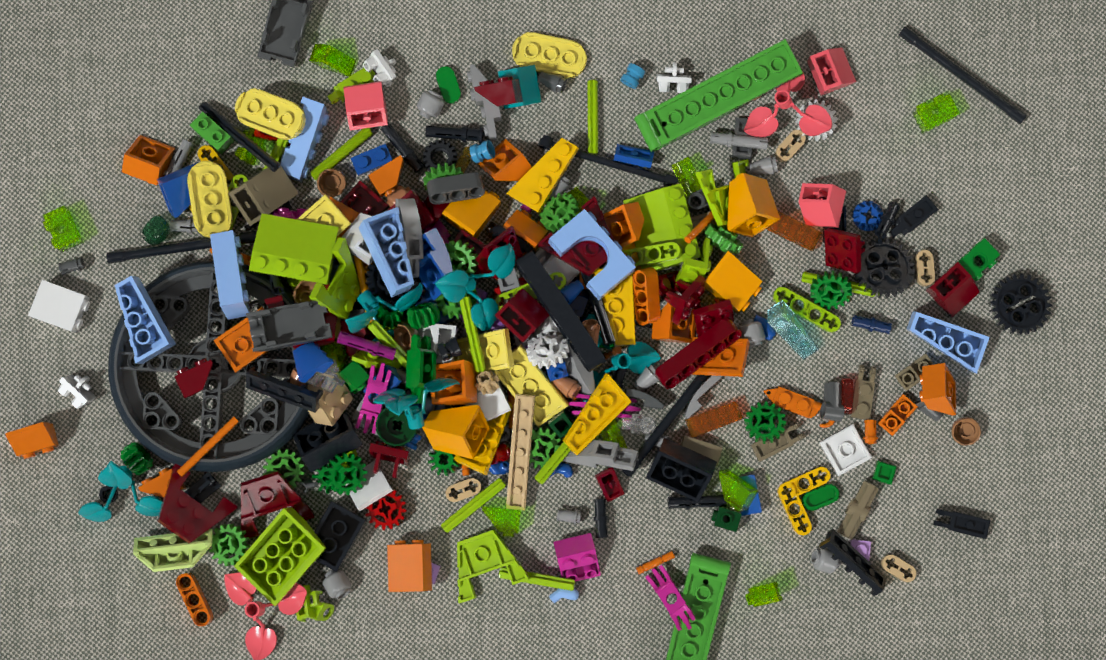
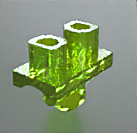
(244, 154)
(686, 175)
(613, 434)
(763, 594)

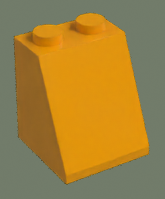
(750, 205)
(472, 214)
(733, 282)
(457, 430)

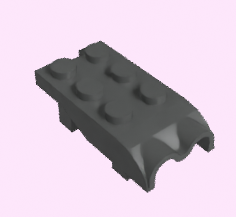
(285, 30)
(288, 326)

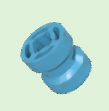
(632, 76)
(482, 151)

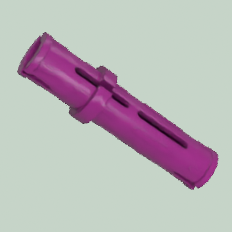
(366, 345)

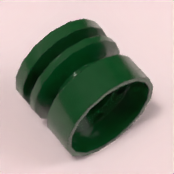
(386, 431)

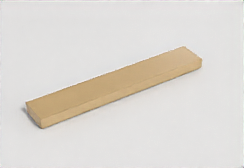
(520, 451)

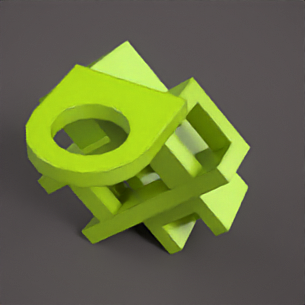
(316, 609)

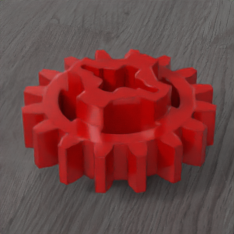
(394, 506)

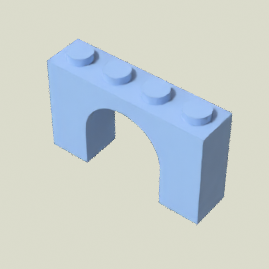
(585, 228)

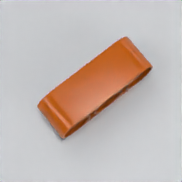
(646, 296)
(187, 592)

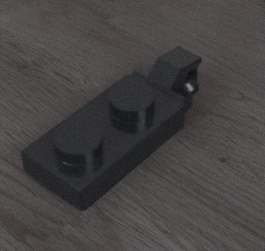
(913, 216)
(495, 230)

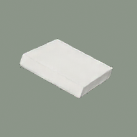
(845, 450)
(373, 488)

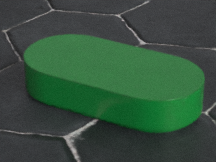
(448, 85)
(820, 497)

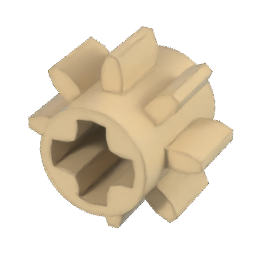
(487, 382)

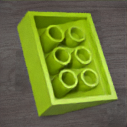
(665, 221)
(294, 249)
(280, 555)

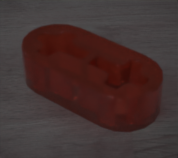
(847, 395)

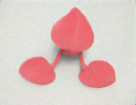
(813, 123)
(259, 640)

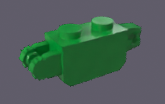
(420, 365)

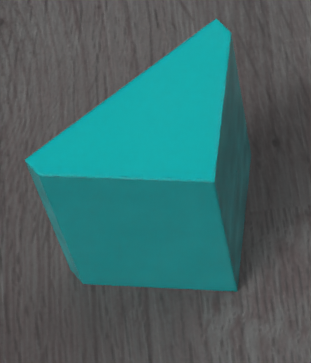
(528, 84)

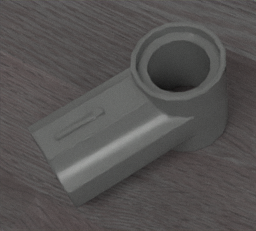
(831, 407)

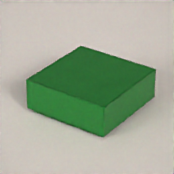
(884, 472)

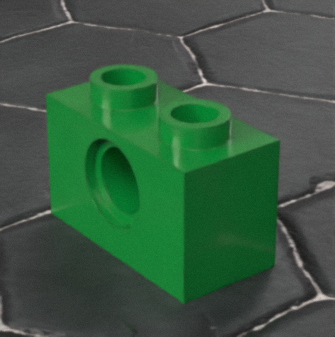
(985, 252)
(354, 376)

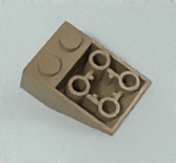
(263, 194)

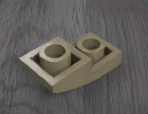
(911, 374)
(707, 449)

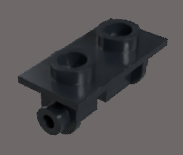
(203, 488)

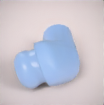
(567, 594)

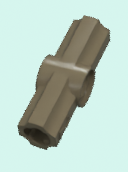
(857, 510)

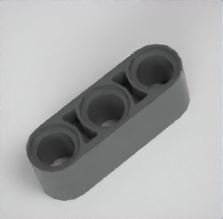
(455, 188)

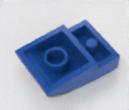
(435, 262)

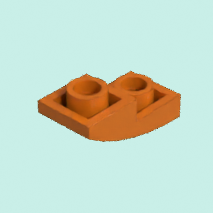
(897, 414)

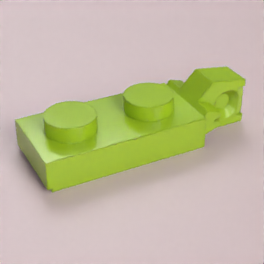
(360, 77)

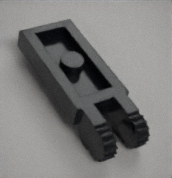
(964, 524)

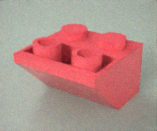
(831, 70)
(365, 105)
(821, 204)

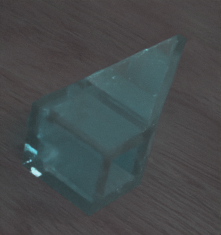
(791, 329)

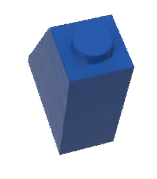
(175, 190)

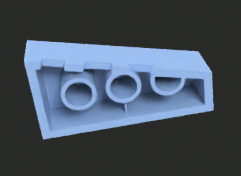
(301, 151)
(387, 247)
(229, 274)
(144, 324)
(954, 341)

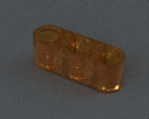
(795, 232)
(714, 419)

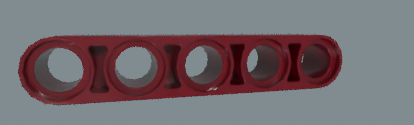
(698, 353)

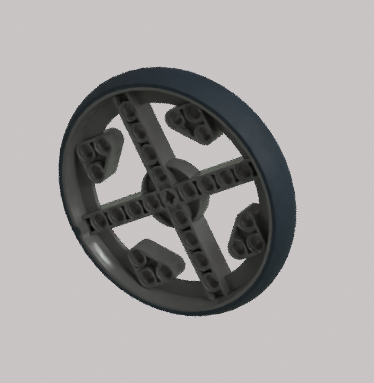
(137, 411)

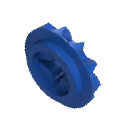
(860, 220)

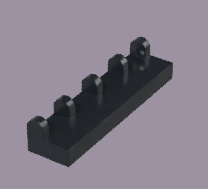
(283, 390)
(854, 562)

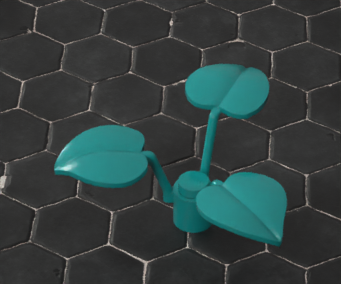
(457, 283)
(371, 306)
(636, 359)
(398, 404)
(119, 477)

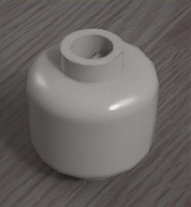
(430, 104)
(753, 332)
(823, 562)
(336, 584)

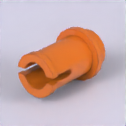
(870, 432)

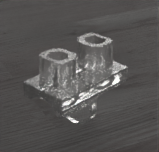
(330, 379)
(639, 424)

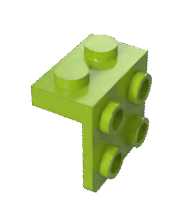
(693, 268)

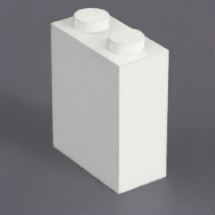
(59, 306)

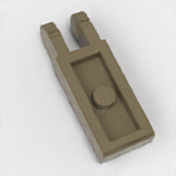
(863, 394)
(766, 450)

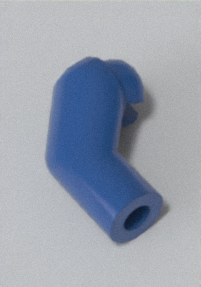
(769, 331)
(499, 468)
(564, 469)

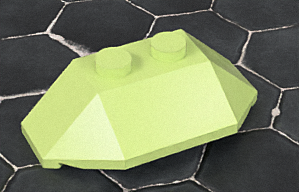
(170, 551)

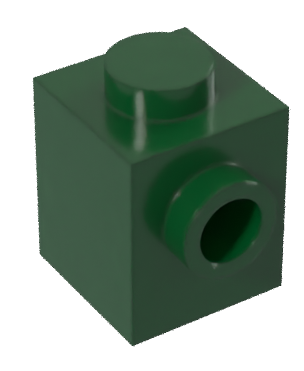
(561, 422)
(726, 519)

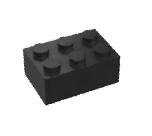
(322, 442)
(681, 469)
(338, 533)

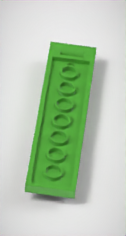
(718, 96)
(705, 604)

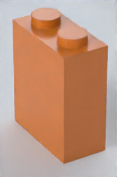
(409, 566)

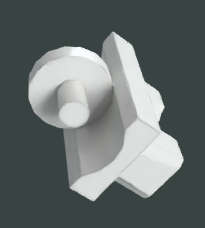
(382, 66)
(665, 79)
(79, 388)

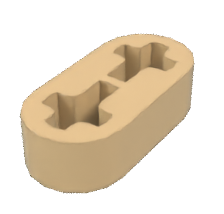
(793, 148)
(929, 267)
(461, 485)
(900, 564)

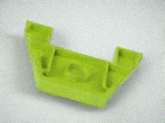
(718, 197)
(343, 287)
(482, 555)

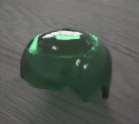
(156, 230)

